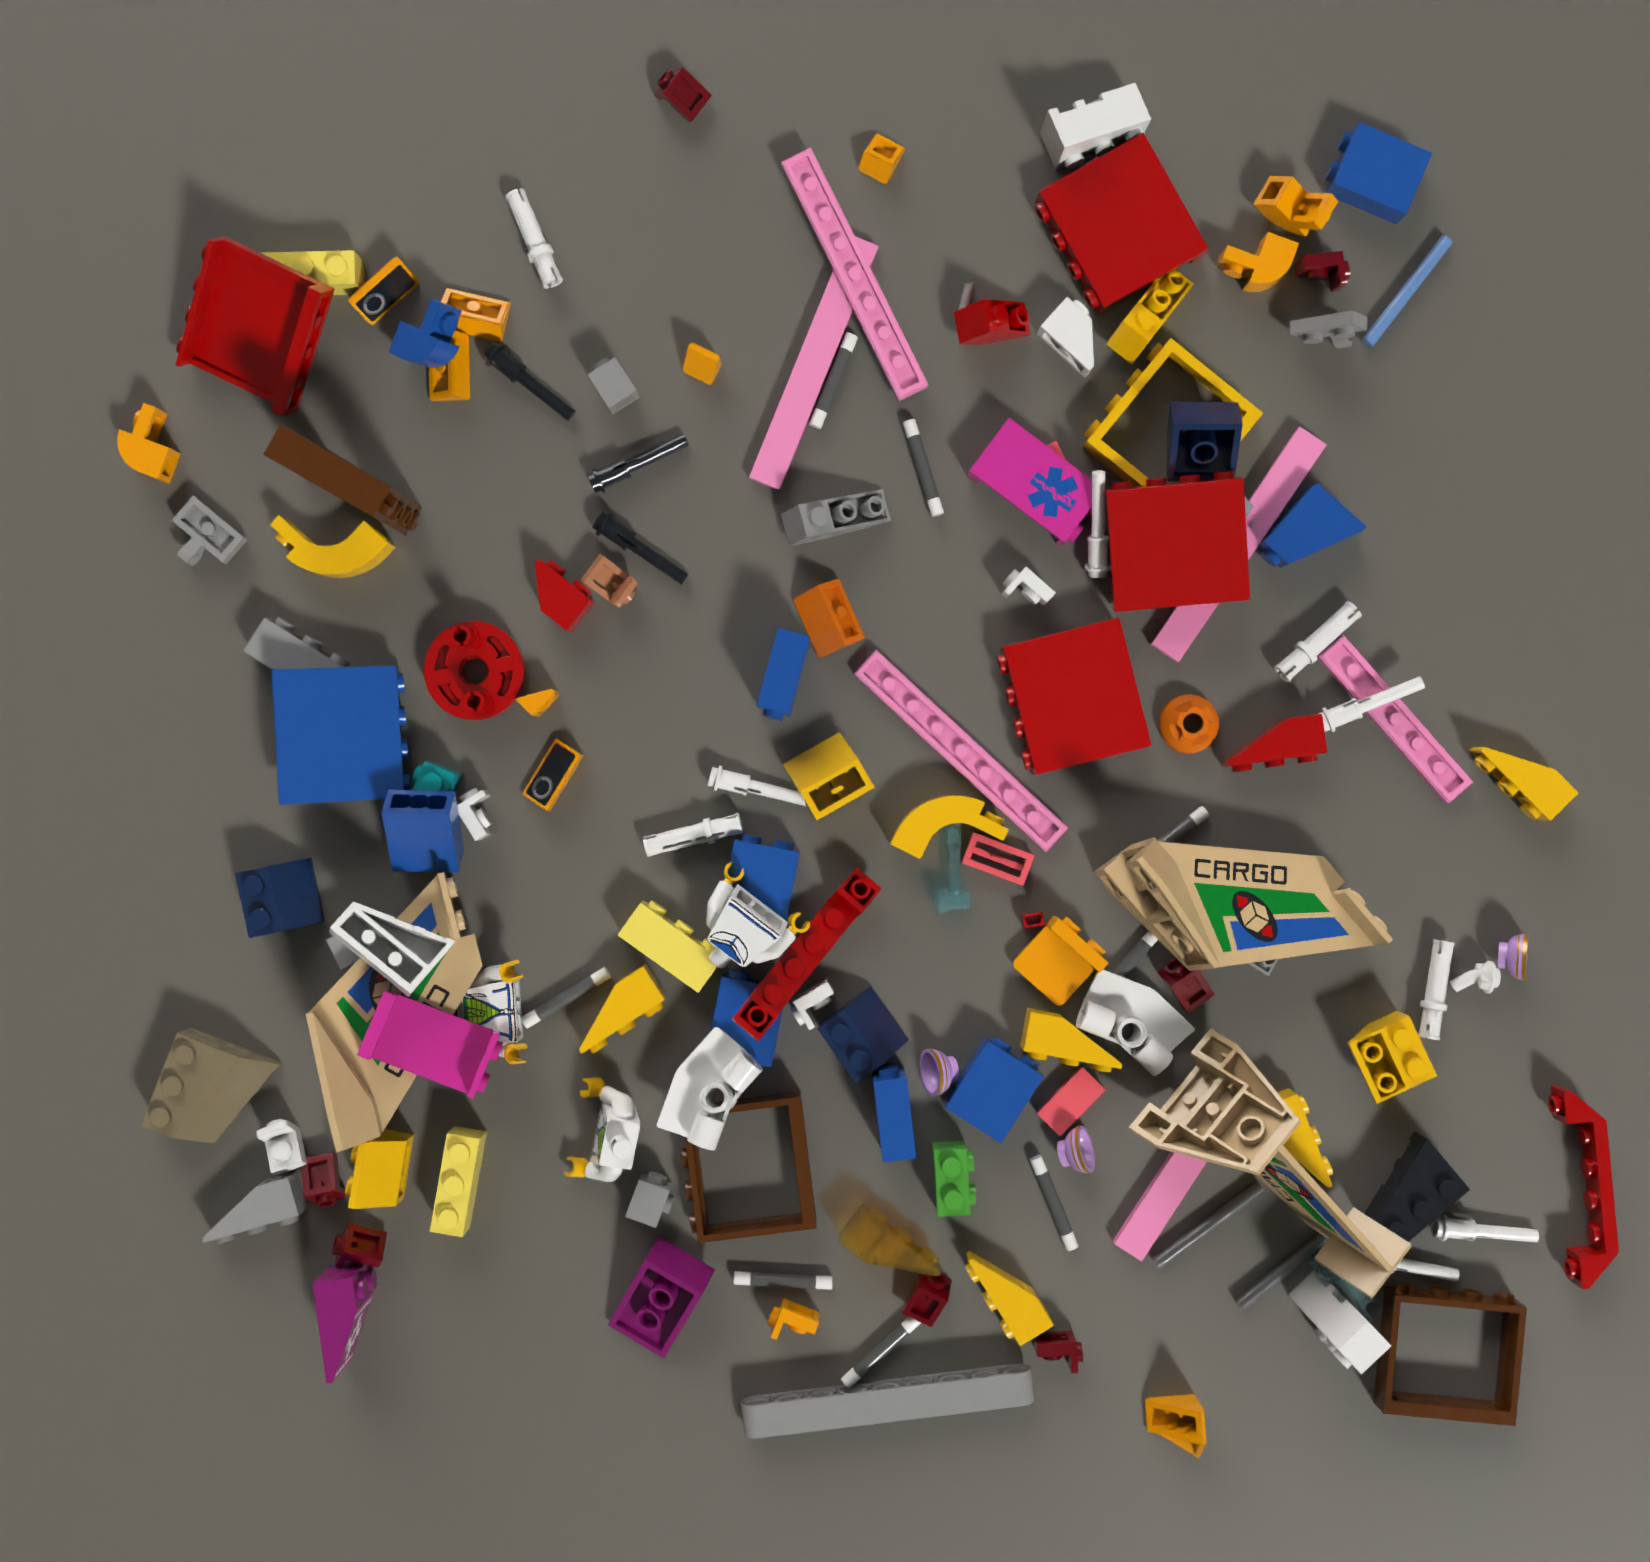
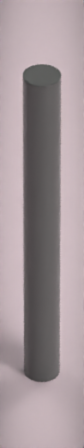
(1208, 1225)
(1281, 1271)

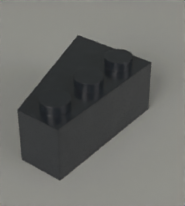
(1416, 1190)

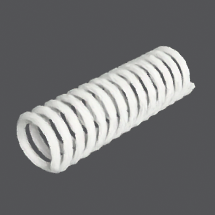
(965, 296)

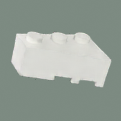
(1094, 126)
(390, 946)
(1339, 1323)

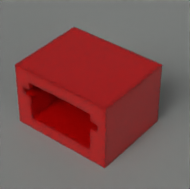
(1032, 919)

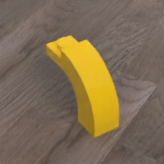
(350, 558)
(927, 818)

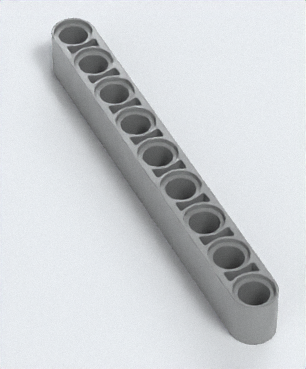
(887, 1401)

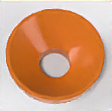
(1172, 727)

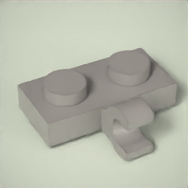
(1337, 326)
(207, 532)

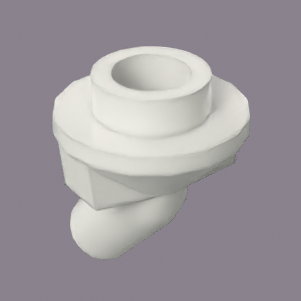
(1484, 974)

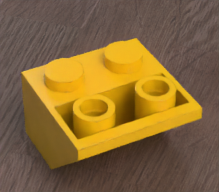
(828, 776)
(1391, 1056)
(380, 1171)

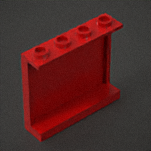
(1119, 223)
(254, 323)
(1178, 542)
(1074, 697)

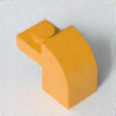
(1292, 207)
(1262, 269)
(141, 447)

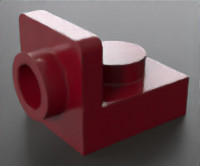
(682, 92)
(1319, 265)
(1187, 986)
(321, 1180)
(359, 1246)
(928, 1298)
(1058, 1344)

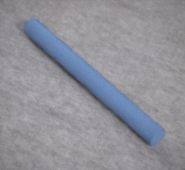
(1407, 291)

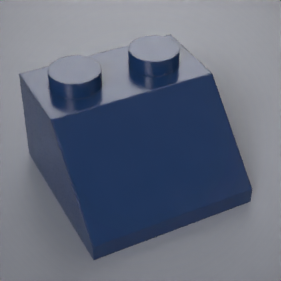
(1202, 439)
(279, 897)
(862, 1034)

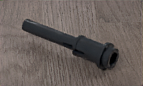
(516, 371)
(621, 469)
(612, 530)

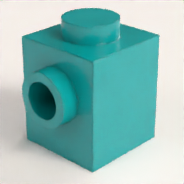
(435, 777)

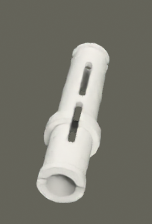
(539, 251)
(1306, 651)
(702, 832)
(1436, 989)

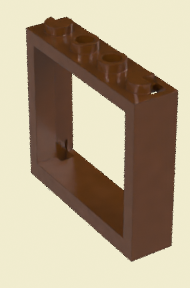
(343, 480)
(757, 1226)
(1499, 1412)

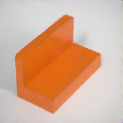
(828, 618)

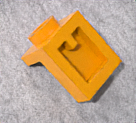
(798, 1317)

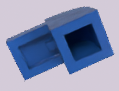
(430, 343)

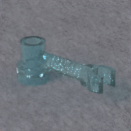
(952, 897)
(1329, 1277)

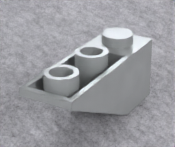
(834, 516)
(281, 648)
(271, 1201)

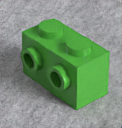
(951, 1178)

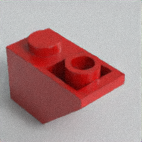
(991, 322)
(559, 598)

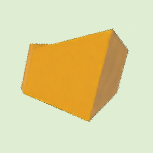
(1178, 1420)

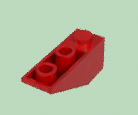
(1285, 739)

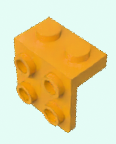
(1059, 960)

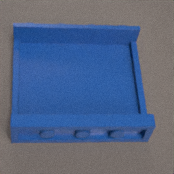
(338, 733)

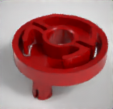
(469, 642)

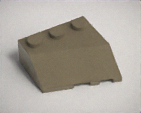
(204, 1086)

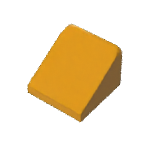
(881, 158)
(701, 363)
(538, 702)

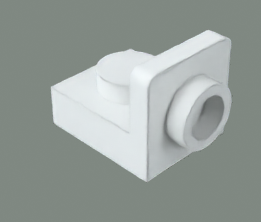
(1034, 588)
(475, 820)
(815, 997)
(283, 1146)

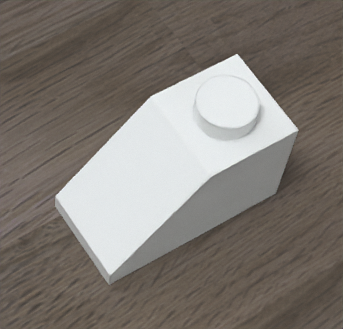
(1070, 335)

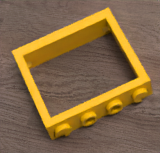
(1114, 461)

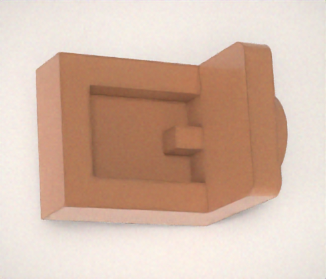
(610, 581)

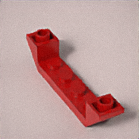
(805, 954)
(1588, 1262)

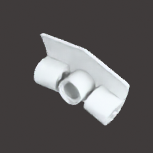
(1154, 1021)
(690, 1103)

